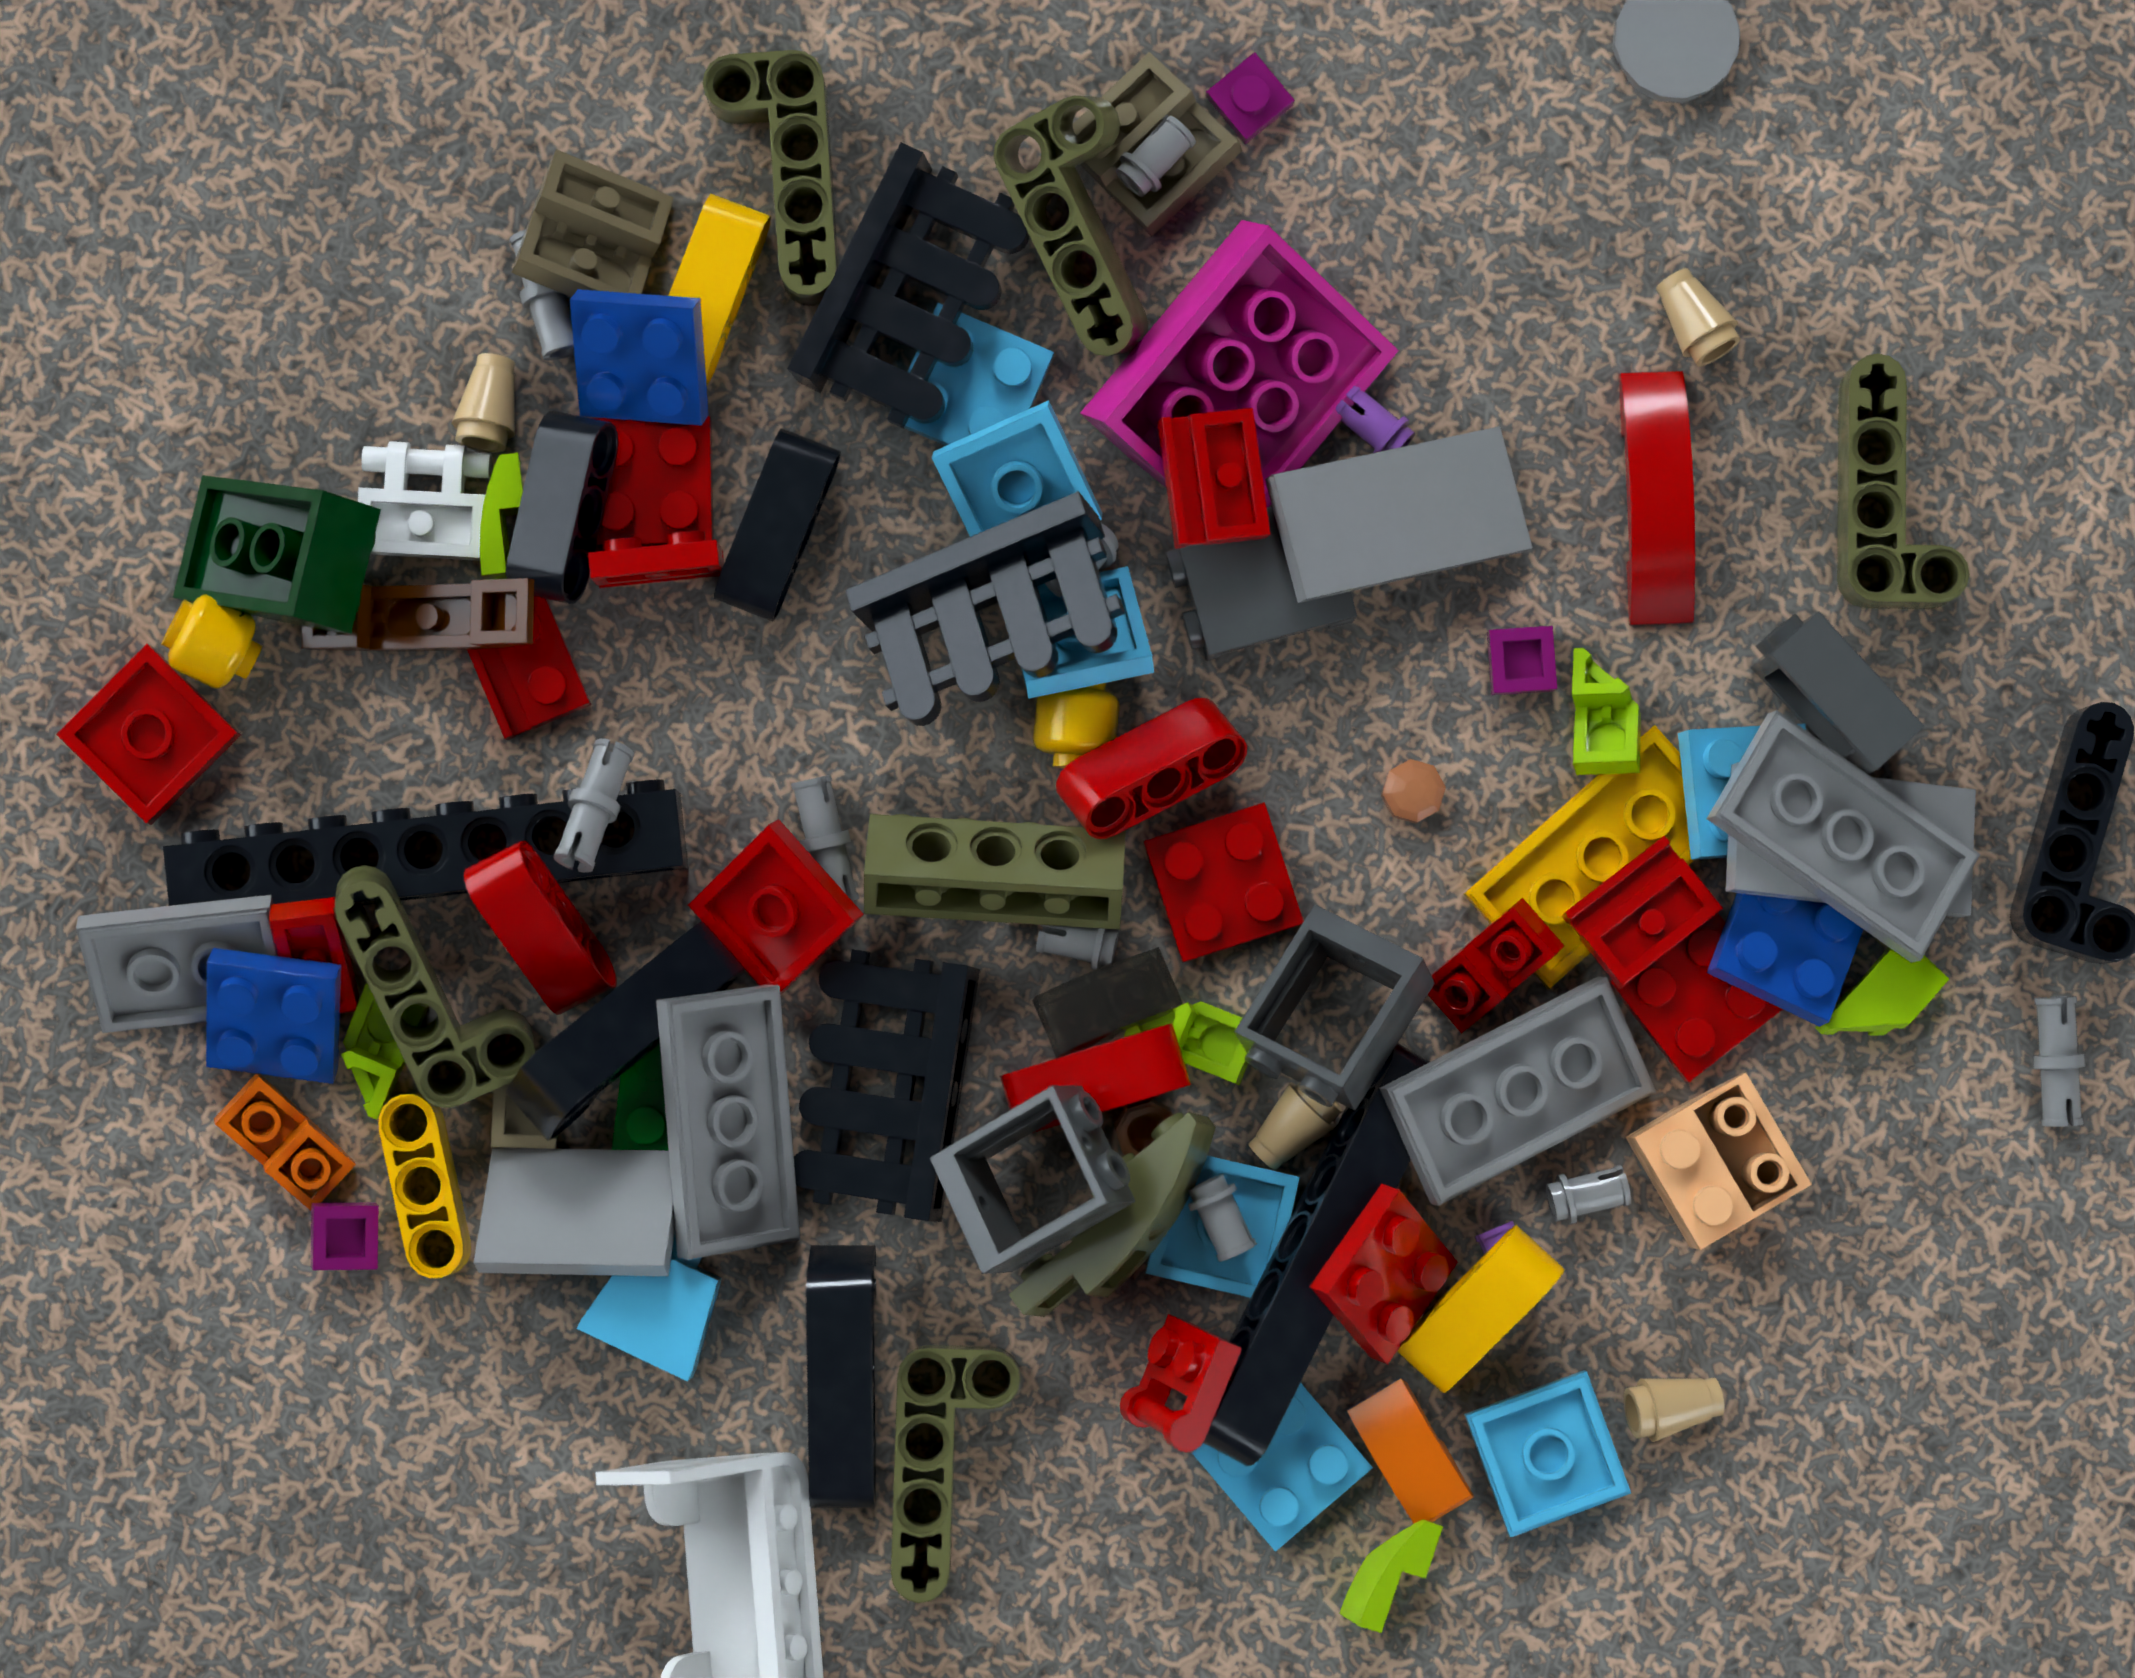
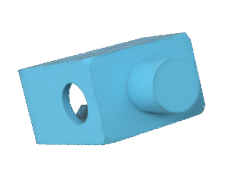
(657, 1316)

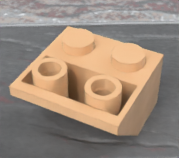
(1718, 1161)

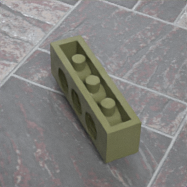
(993, 872)

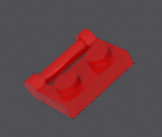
(1192, 1364)

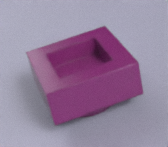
(1249, 98)
(1522, 660)
(344, 1236)

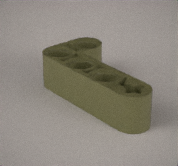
(791, 178)
(1083, 229)
(1887, 486)
(419, 984)
(935, 1472)

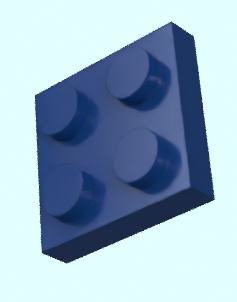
(639, 357)
(1787, 953)
(273, 1015)

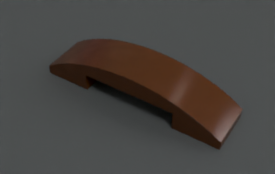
(436, 618)

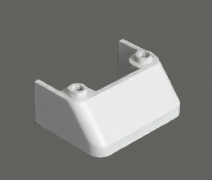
(744, 1561)

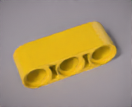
(720, 268)
(414, 1217)
(1480, 1309)

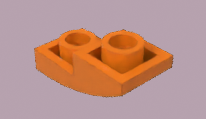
(284, 1141)
(1410, 1453)

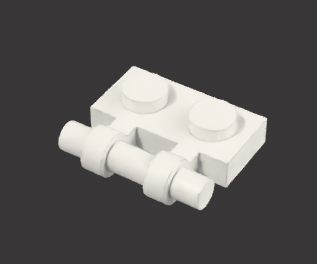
(426, 521)

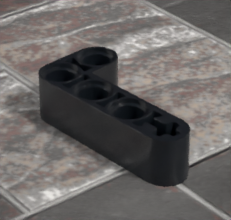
(2086, 834)
(617, 1031)
(841, 1376)

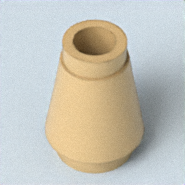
(1697, 318)
(487, 406)
(1292, 1127)
(1671, 1405)

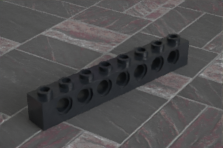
(197, 863)

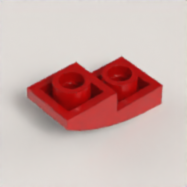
(1493, 965)

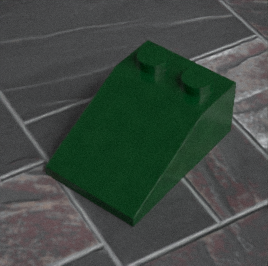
(278, 552)

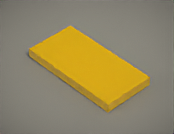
(1587, 844)

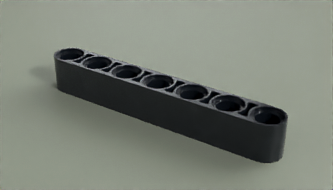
(1284, 1314)

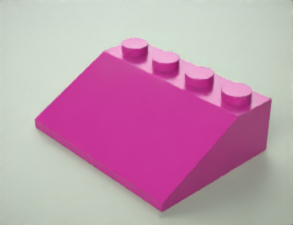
(1239, 336)

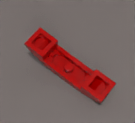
(1658, 498)

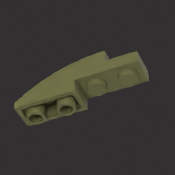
(1117, 1246)

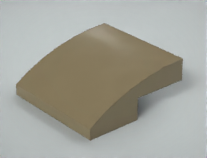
(1141, 103)
(591, 230)

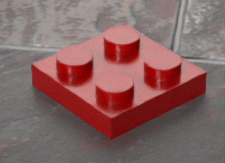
(659, 482)
(148, 734)
(1223, 882)
(775, 908)
(1690, 1011)
(1384, 1274)

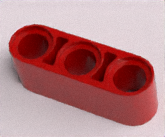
(1151, 768)
(540, 927)
(1110, 1072)

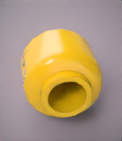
(211, 642)
(1075, 722)

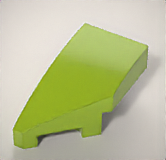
(501, 500)
(1605, 721)
(1886, 996)
(1205, 1039)
(373, 1051)
(1379, 1574)

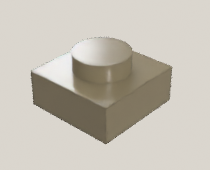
(512, 1127)

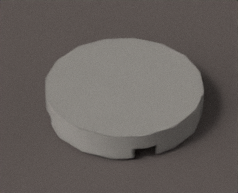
(1676, 46)

